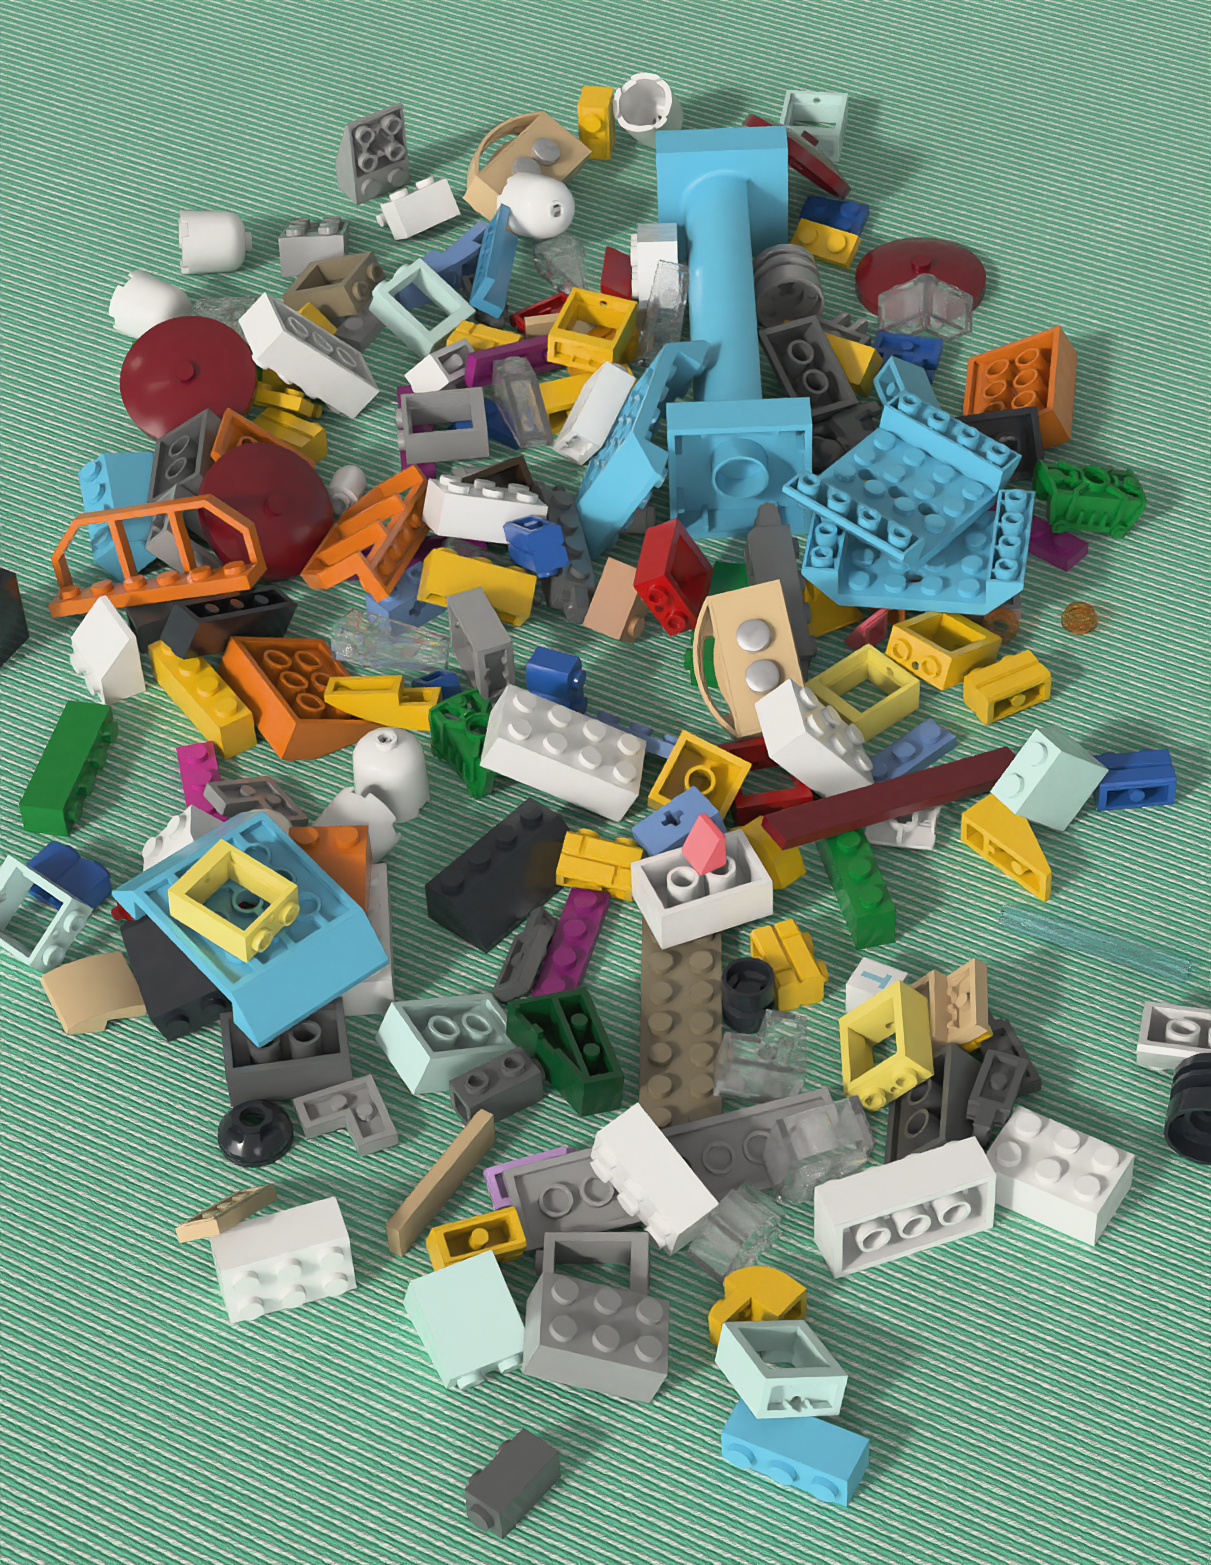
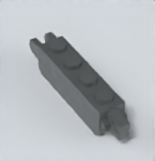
(772, 556)
(576, 582)

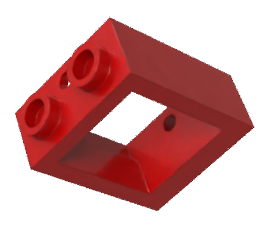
(673, 552)
(749, 807)

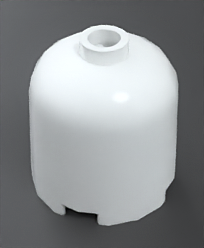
(647, 106)
(537, 205)
(212, 241)
(146, 303)
(393, 769)
(353, 810)

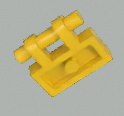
(288, 401)

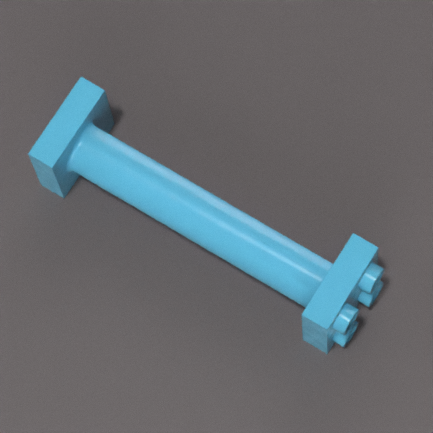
(729, 444)

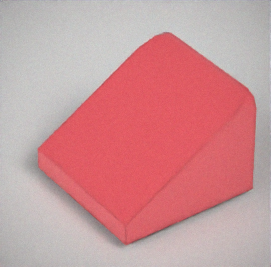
(870, 631)
(705, 846)

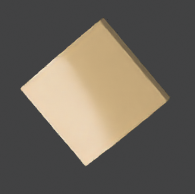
(92, 992)
(956, 1003)

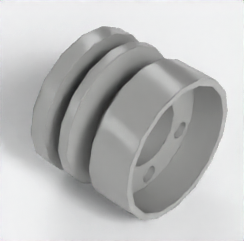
(786, 285)

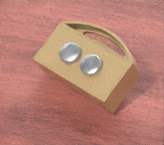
(539, 147)
(751, 652)

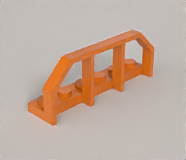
(362, 525)
(168, 585)

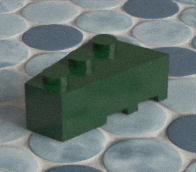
(571, 1047)

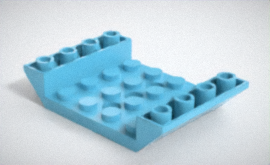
(924, 461)
(628, 463)
(966, 577)
(305, 964)

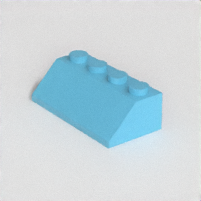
(112, 483)

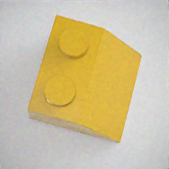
(706, 767)

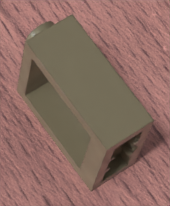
(336, 284)

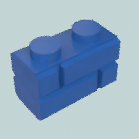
(536, 545)
(1136, 780)

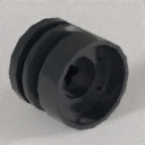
(1189, 1110)

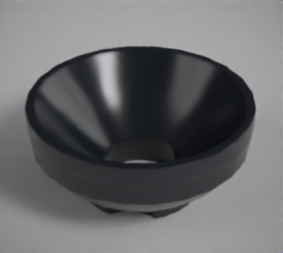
(256, 1144)

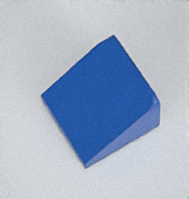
(441, 678)

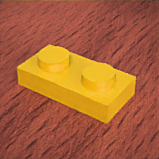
(826, 243)

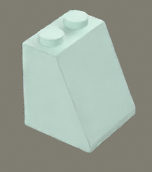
(1049, 778)
(467, 1320)

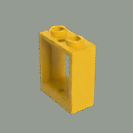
(585, 350)
(943, 646)

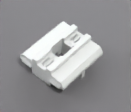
(907, 831)

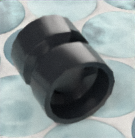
(747, 993)

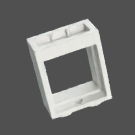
(594, 413)

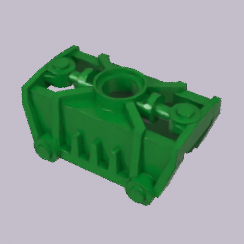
(1089, 497)
(458, 744)

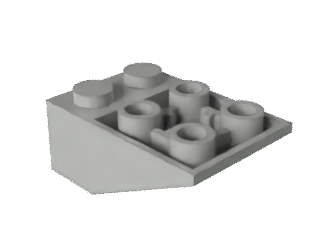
(373, 155)
(310, 242)

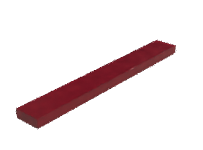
(887, 799)

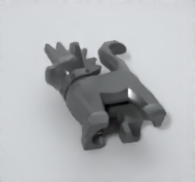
(840, 434)

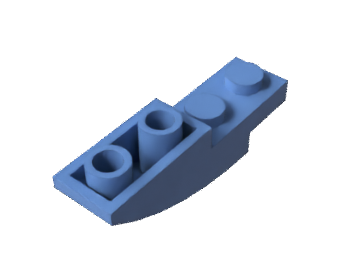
(450, 266)

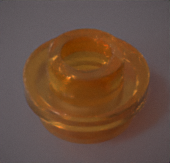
(1005, 615)
(1079, 618)

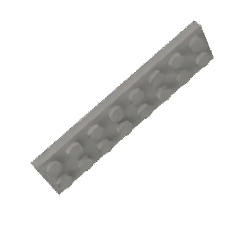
(719, 1149)

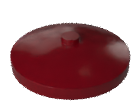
(807, 158)
(909, 257)
(184, 370)
(281, 499)

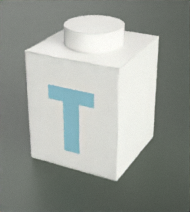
(870, 979)

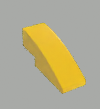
(383, 700)

